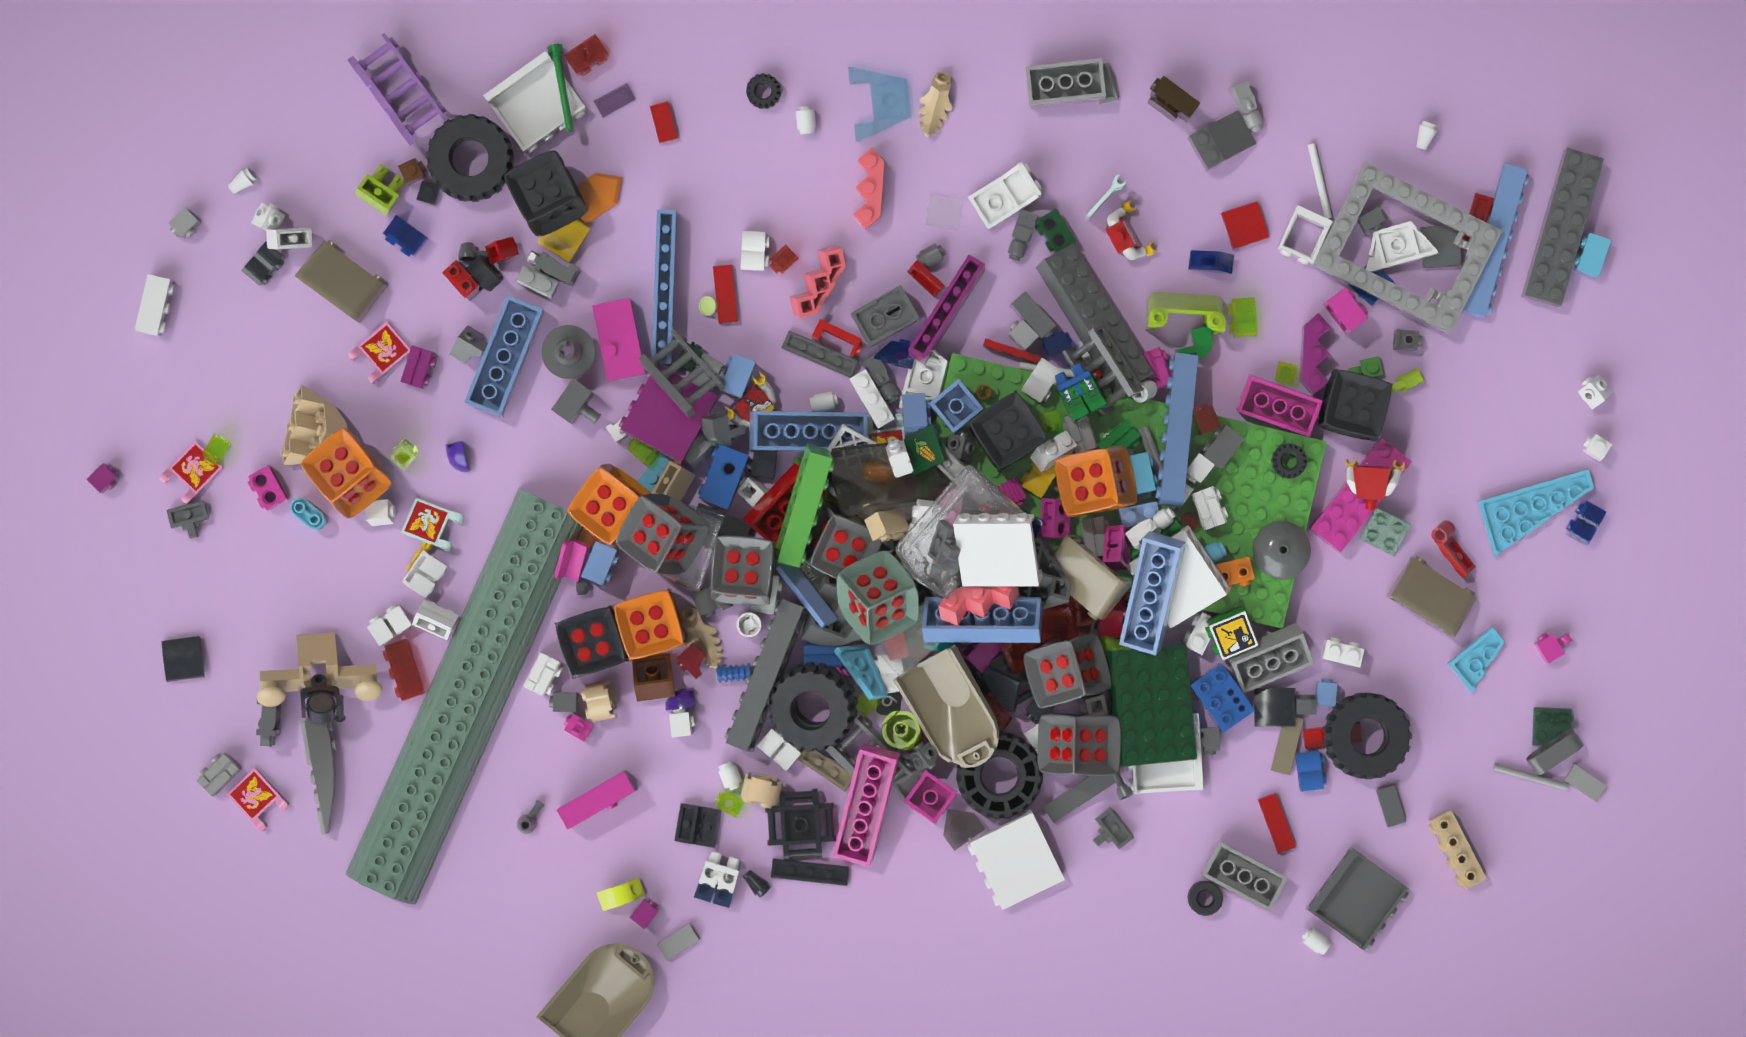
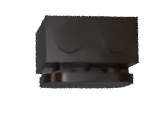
(1172, 100)

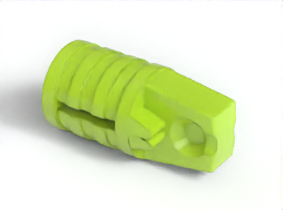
(1407, 381)

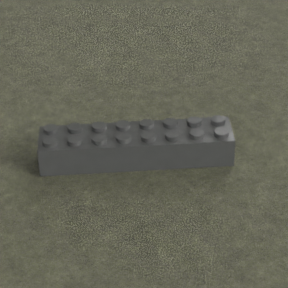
(1562, 227)
(1088, 308)
(768, 671)

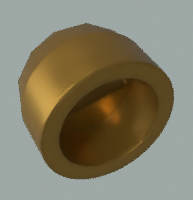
(987, 391)

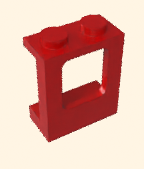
(824, 326)

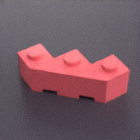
(870, 189)
(819, 282)
(976, 601)

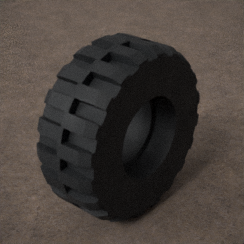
(445, 142)
(832, 688)
(1394, 743)
(1013, 801)

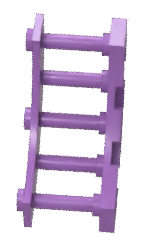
(387, 100)

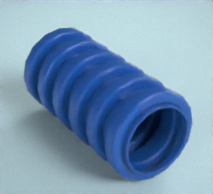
(733, 673)

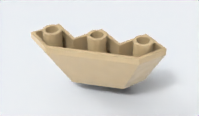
(309, 425)

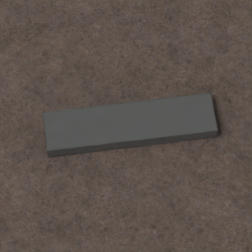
(820, 354)
(1077, 796)

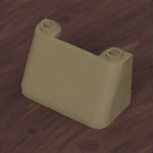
(341, 281)
(1092, 580)
(1432, 596)

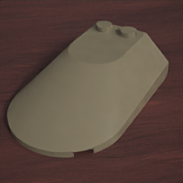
(950, 708)
(601, 994)

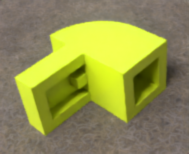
(621, 894)

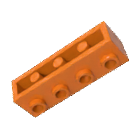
(1237, 571)

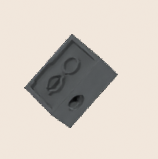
(885, 316)

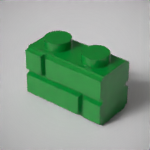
(1122, 435)

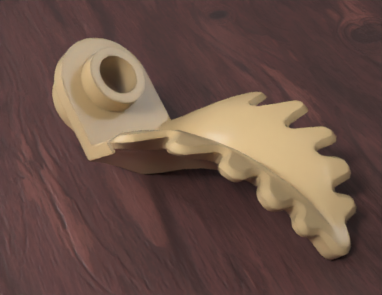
(936, 103)
(702, 636)

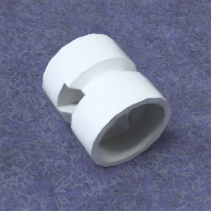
(749, 624)

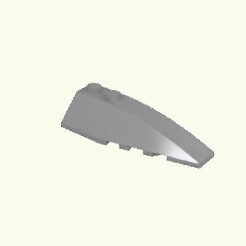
(321, 756)

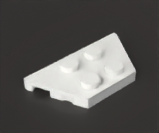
(1398, 246)
(927, 378)

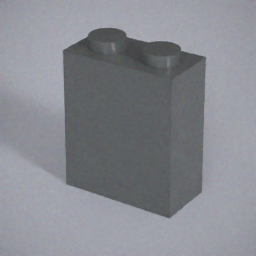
(1033, 315)

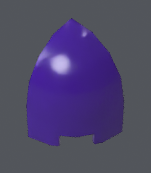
(457, 456)
(683, 699)

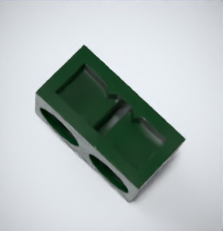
(1059, 230)

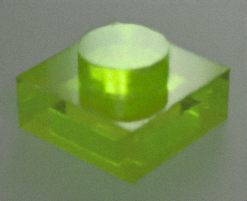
(1285, 372)

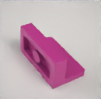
(572, 560)

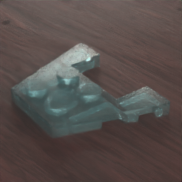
(888, 99)

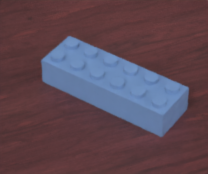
(504, 356)
(796, 429)
(1152, 593)
(1000, 624)

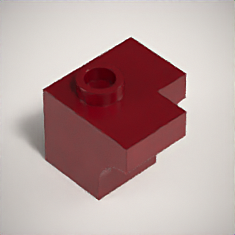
(691, 659)

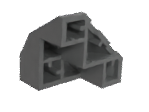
(1054, 586)
(834, 634)

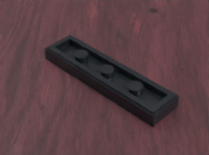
(809, 872)

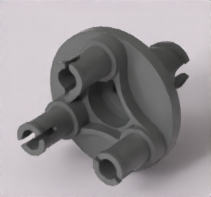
(581, 354)

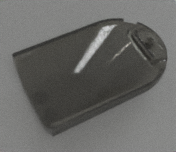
(864, 496)

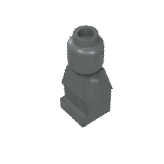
(1022, 233)
(879, 375)

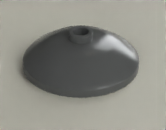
(1267, 550)

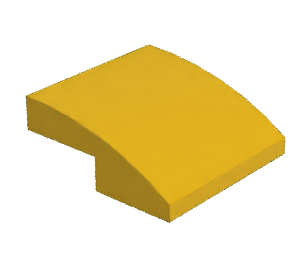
(566, 240)

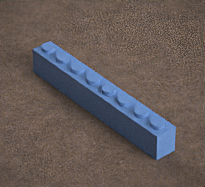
(1501, 216)
(664, 282)
(1178, 430)

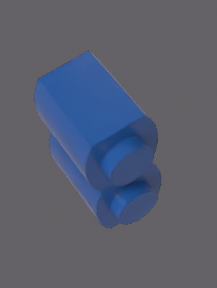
(1310, 770)

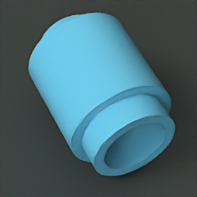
(1215, 551)

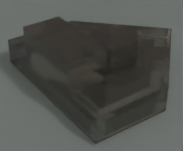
(961, 826)

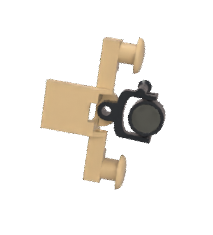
(320, 689)

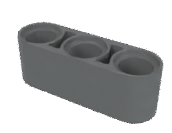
(1554, 752)

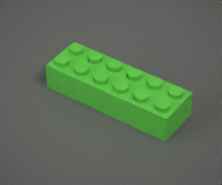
(803, 506)

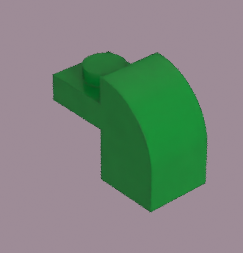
(1201, 341)

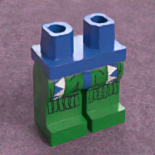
(1080, 386)

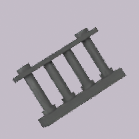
(1115, 360)
(674, 391)
(839, 752)

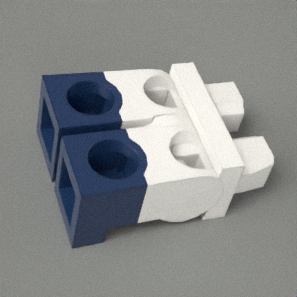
(720, 875)

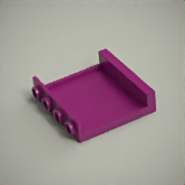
(661, 423)

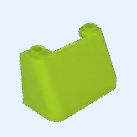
(1162, 303)

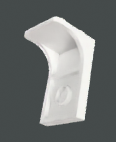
(1006, 195)

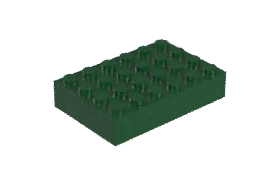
(1152, 705)

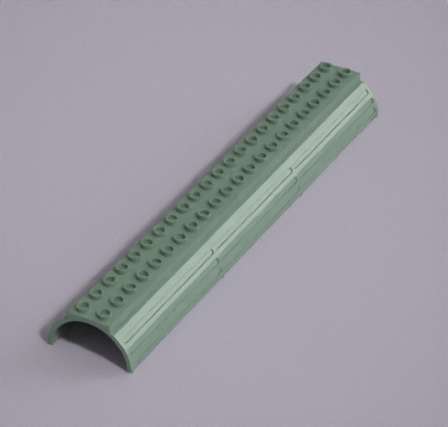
(464, 700)

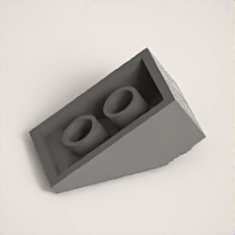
(1221, 140)

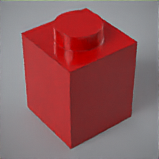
(502, 250)

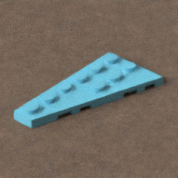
(1523, 510)

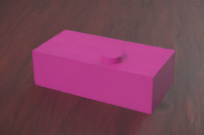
(618, 339)
(1279, 405)
(597, 799)

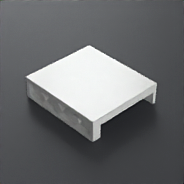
(532, 103)
(997, 550)
(1197, 582)
(1170, 775)
(1015, 860)

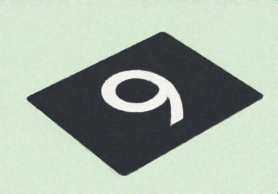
(890, 703)

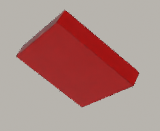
(1245, 225)

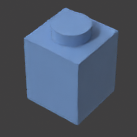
(1326, 692)

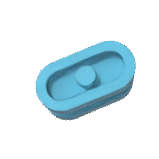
(308, 513)

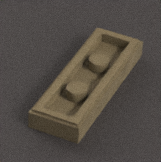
(1286, 748)
(826, 768)

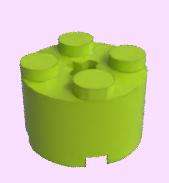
(894, 737)

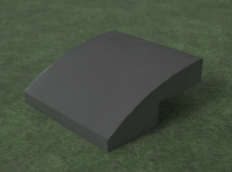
(1442, 239)

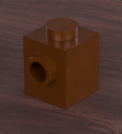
(412, 171)

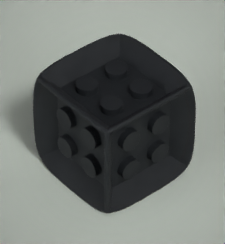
(545, 193)
(1355, 405)
(1007, 431)

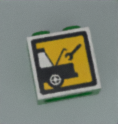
(1231, 633)

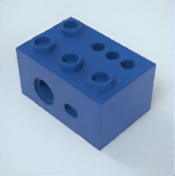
(719, 486)
(1221, 697)

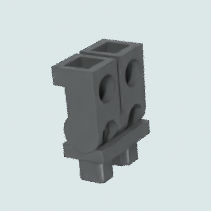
(545, 263)
(269, 725)

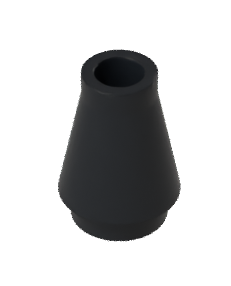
(757, 884)

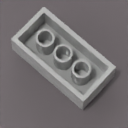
(1065, 82)
(1272, 659)
(1244, 876)

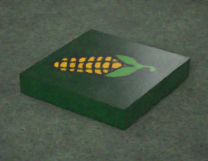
(925, 449)

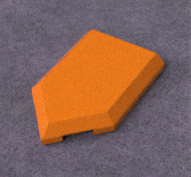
(599, 194)

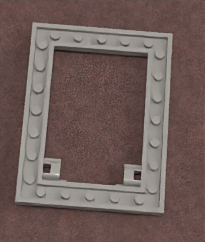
(1450, 305)

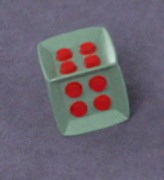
(877, 597)

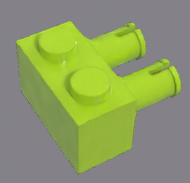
(376, 193)

